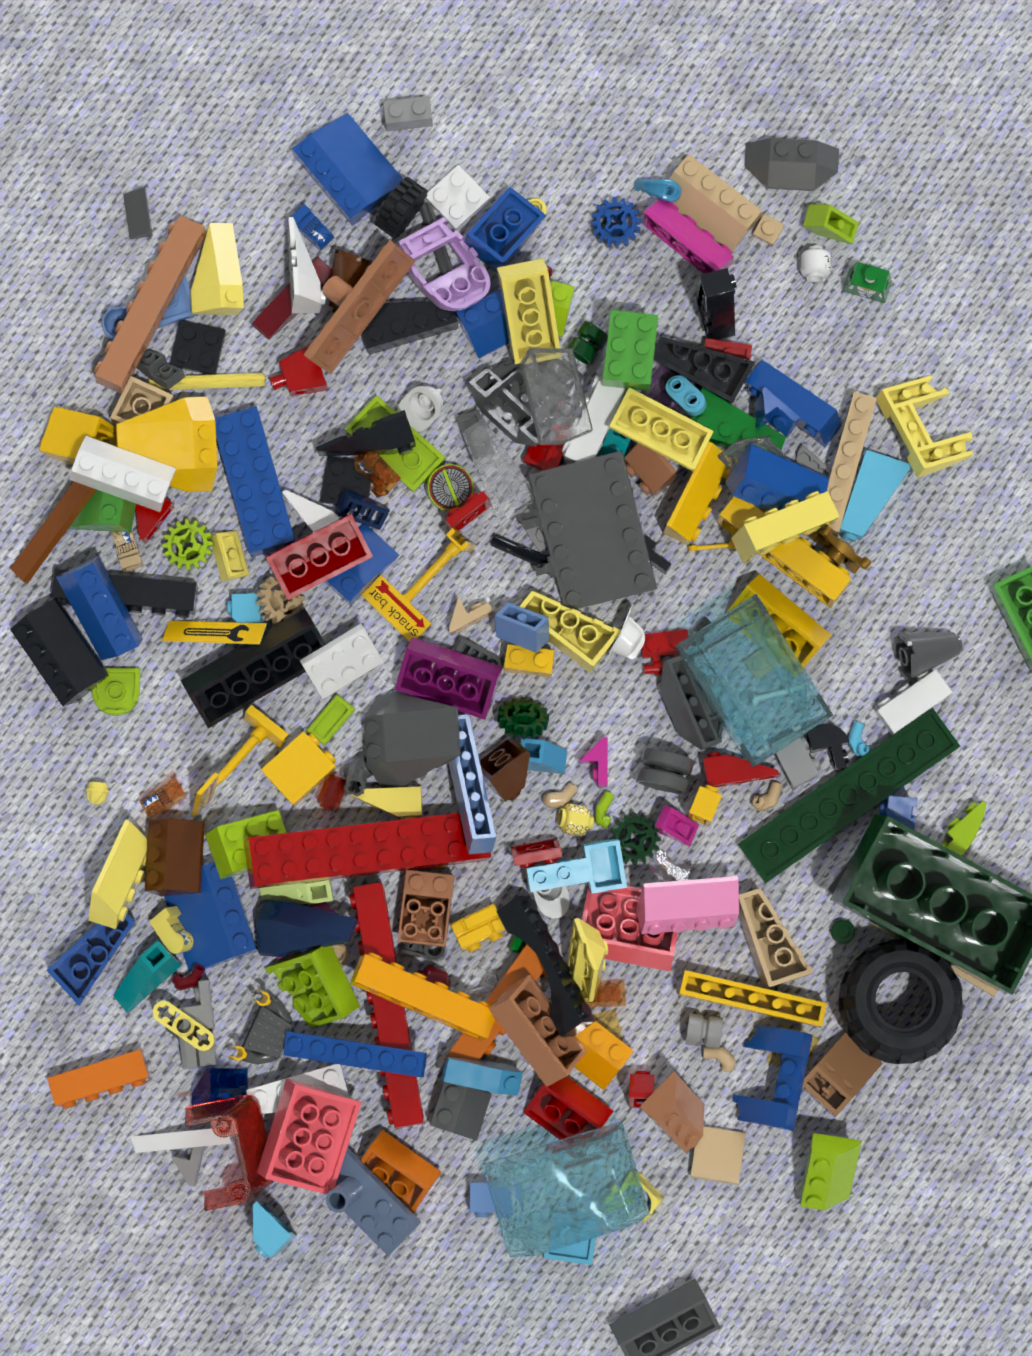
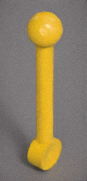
(714, 546)

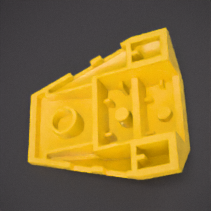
(177, 436)

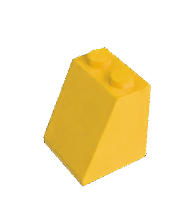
(68, 430)

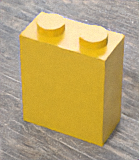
(300, 768)

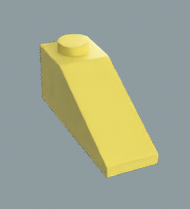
(398, 802)

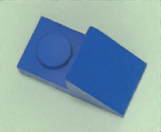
(771, 409)

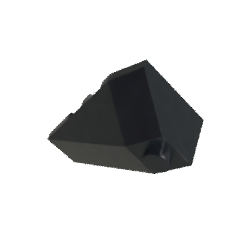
(387, 437)

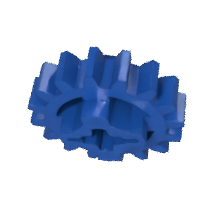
(622, 229)

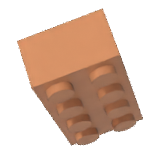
(527, 1021)

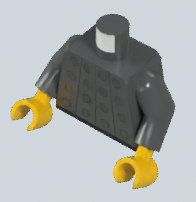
(266, 1034)

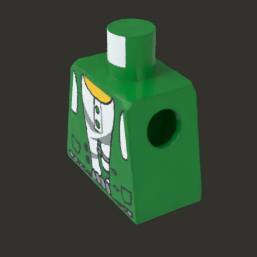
(868, 282)

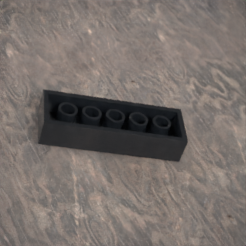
(253, 669)

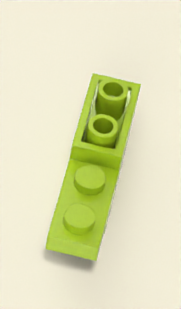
(963, 832)

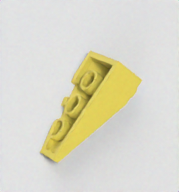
(218, 278)

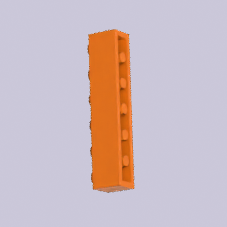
(472, 1048)

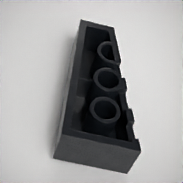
(716, 303)
(406, 323)
(706, 368)

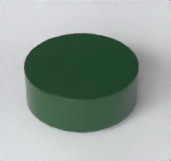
(842, 931)

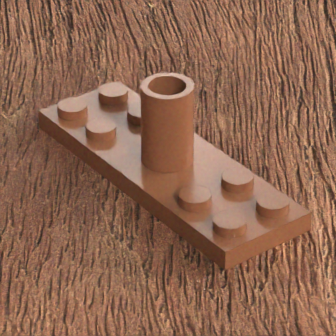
(357, 305)

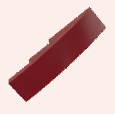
(279, 312)

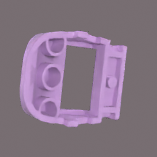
(458, 287)

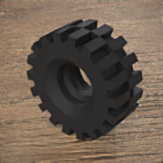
(401, 207)

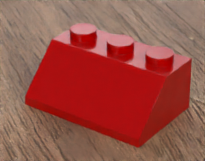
(567, 1109)

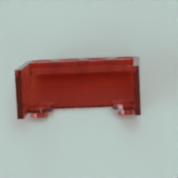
(243, 1120)

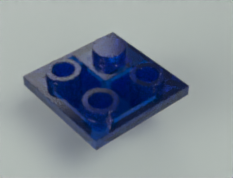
(220, 1084)

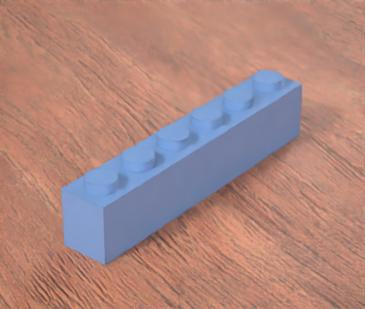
(471, 793)

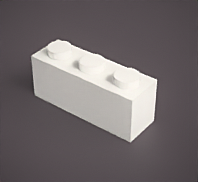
(913, 701)

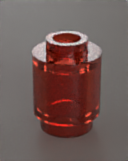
(332, 793)

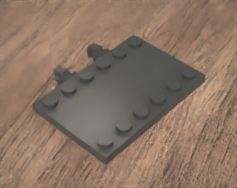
(591, 531)

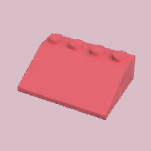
(617, 921)
(308, 1137)

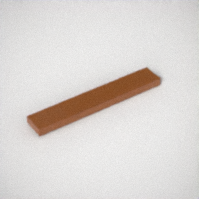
(52, 531)

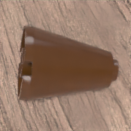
(348, 268)

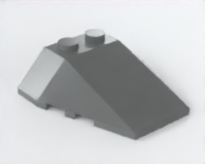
(505, 402)
(409, 738)

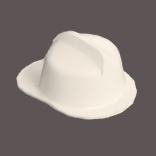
(422, 406)
(630, 639)
(553, 901)

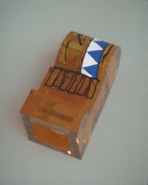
(377, 472)
(163, 798)

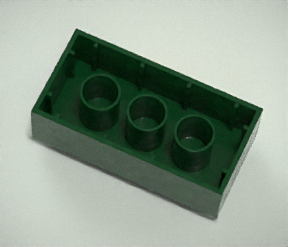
(939, 903)

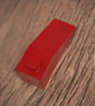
(730, 770)

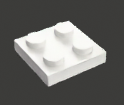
(457, 197)

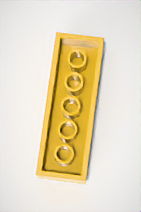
(795, 559)

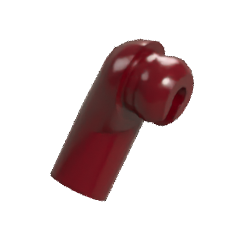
(183, 983)

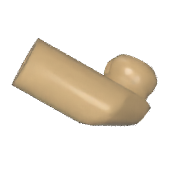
(560, 799)
(722, 1055)

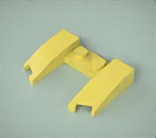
(925, 456)

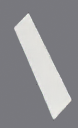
(177, 1140)

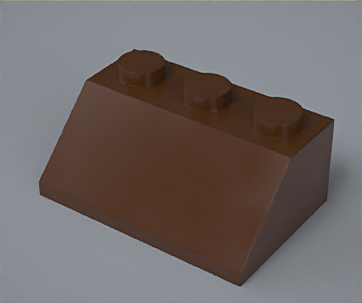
(506, 768)
(174, 857)

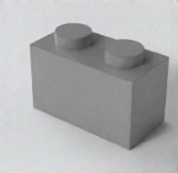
(408, 113)
(797, 763)

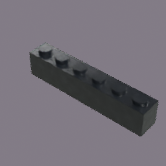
(146, 594)

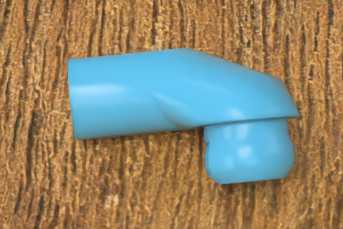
(856, 743)

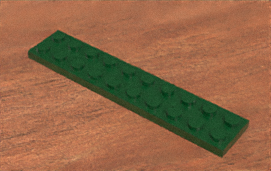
(848, 795)

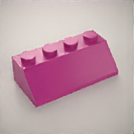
(686, 238)

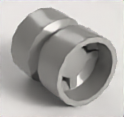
(704, 1030)

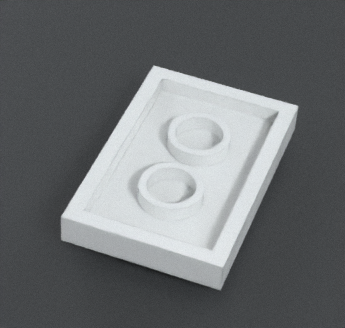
(341, 661)

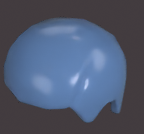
(111, 319)

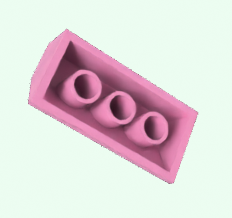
(688, 905)

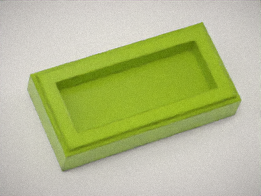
(331, 719)

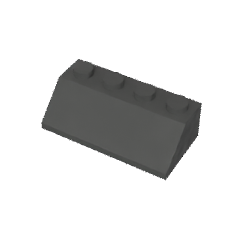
(666, 1323)

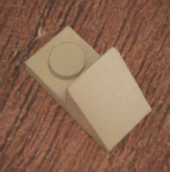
(463, 620)

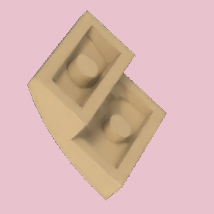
(718, 1156)

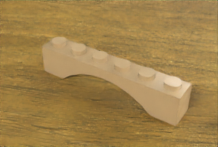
(849, 453)

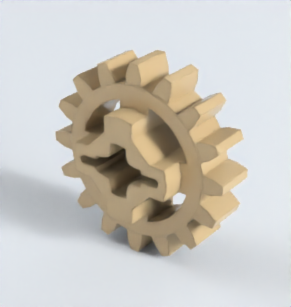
(275, 603)

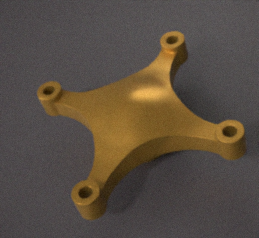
(839, 550)

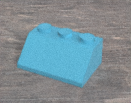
(269, 1231)

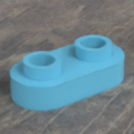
(684, 394)

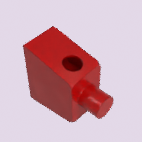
(299, 375)

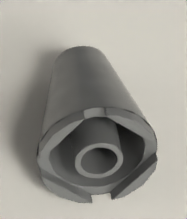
(924, 651)

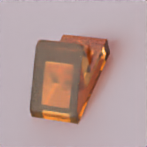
(609, 995)

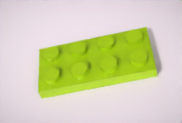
(412, 467)

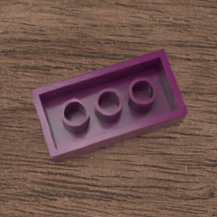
(448, 678)

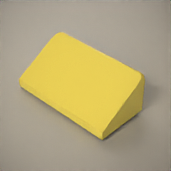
(229, 556)

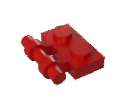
(661, 645)

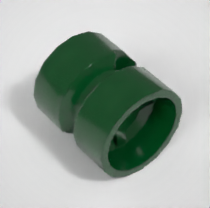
(582, 349)

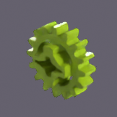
(192, 536)

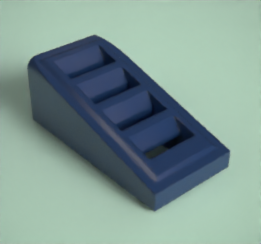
(356, 499)

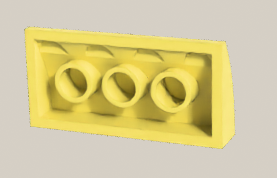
(661, 429)

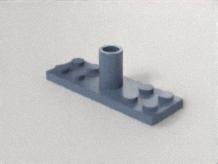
(371, 1205)

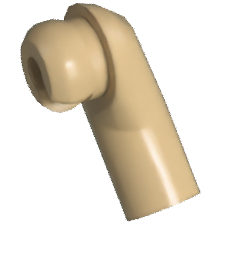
(768, 800)

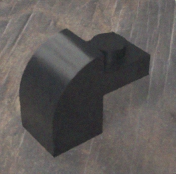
(832, 738)

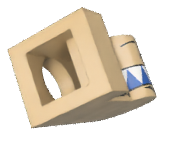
(127, 551)

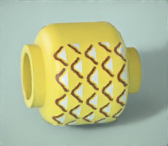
(575, 819)

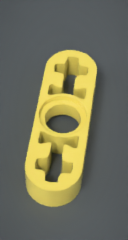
(165, 1020)

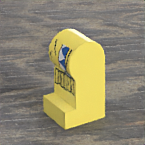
(171, 930)

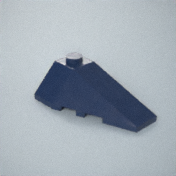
(294, 927)

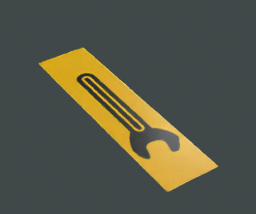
(214, 632)

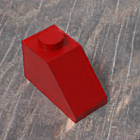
(150, 520)
(640, 1088)

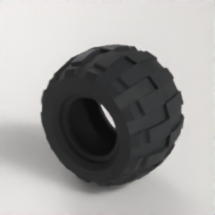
(871, 1031)

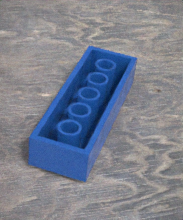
(253, 481)

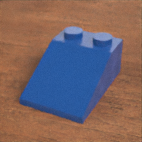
(504, 229)
(356, 580)

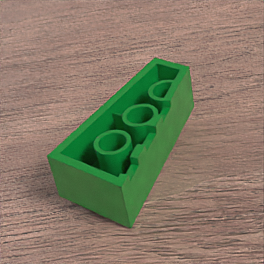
(731, 423)

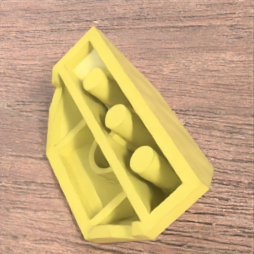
(586, 958)

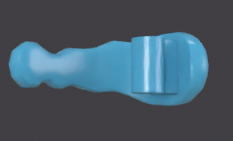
(663, 188)

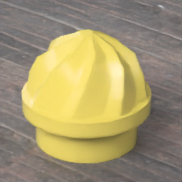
(97, 792)

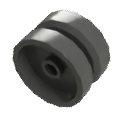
(664, 771)

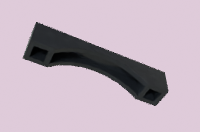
(568, 1007)

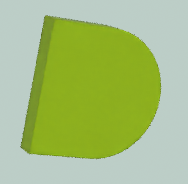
(118, 691)

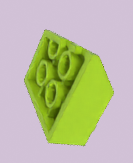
(316, 984)

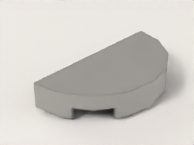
(811, 461)

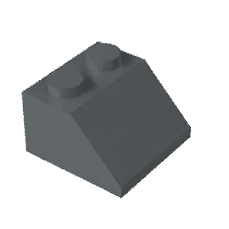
(461, 1110)

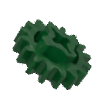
(525, 718)
(628, 824)

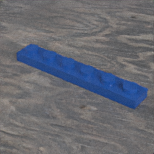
(355, 1054)

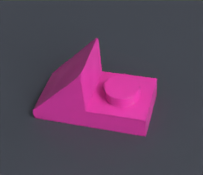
(599, 756)
(676, 826)

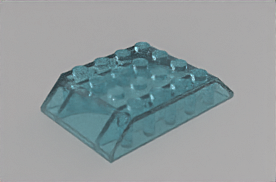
(753, 680)
(566, 1191)

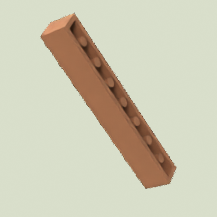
(150, 304)

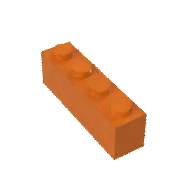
(99, 1078)

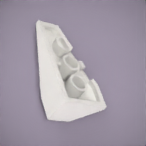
(304, 282)

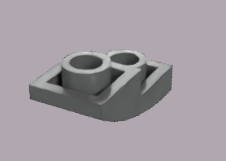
(158, 370)

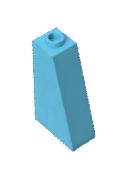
(873, 488)

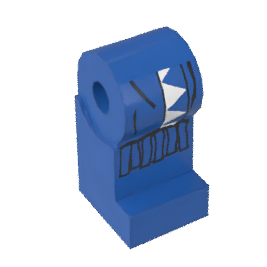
(312, 228)

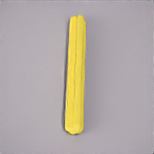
(217, 381)

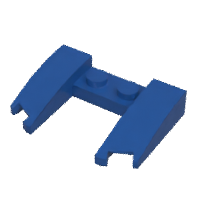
(795, 1051)

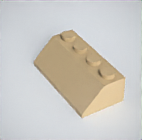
(714, 203)

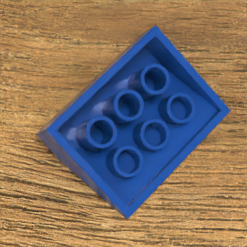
(347, 167)
(214, 921)

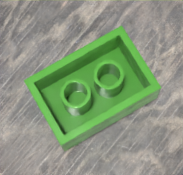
(630, 350)

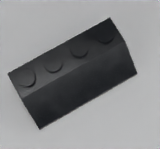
(59, 652)

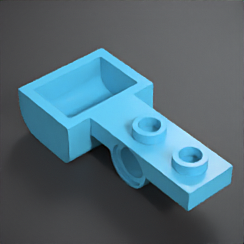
(599, 867)

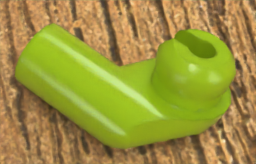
(601, 809)

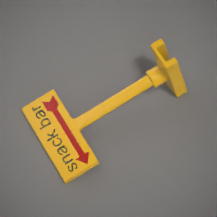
(398, 607)
(263, 729)

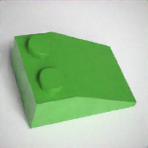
(105, 513)

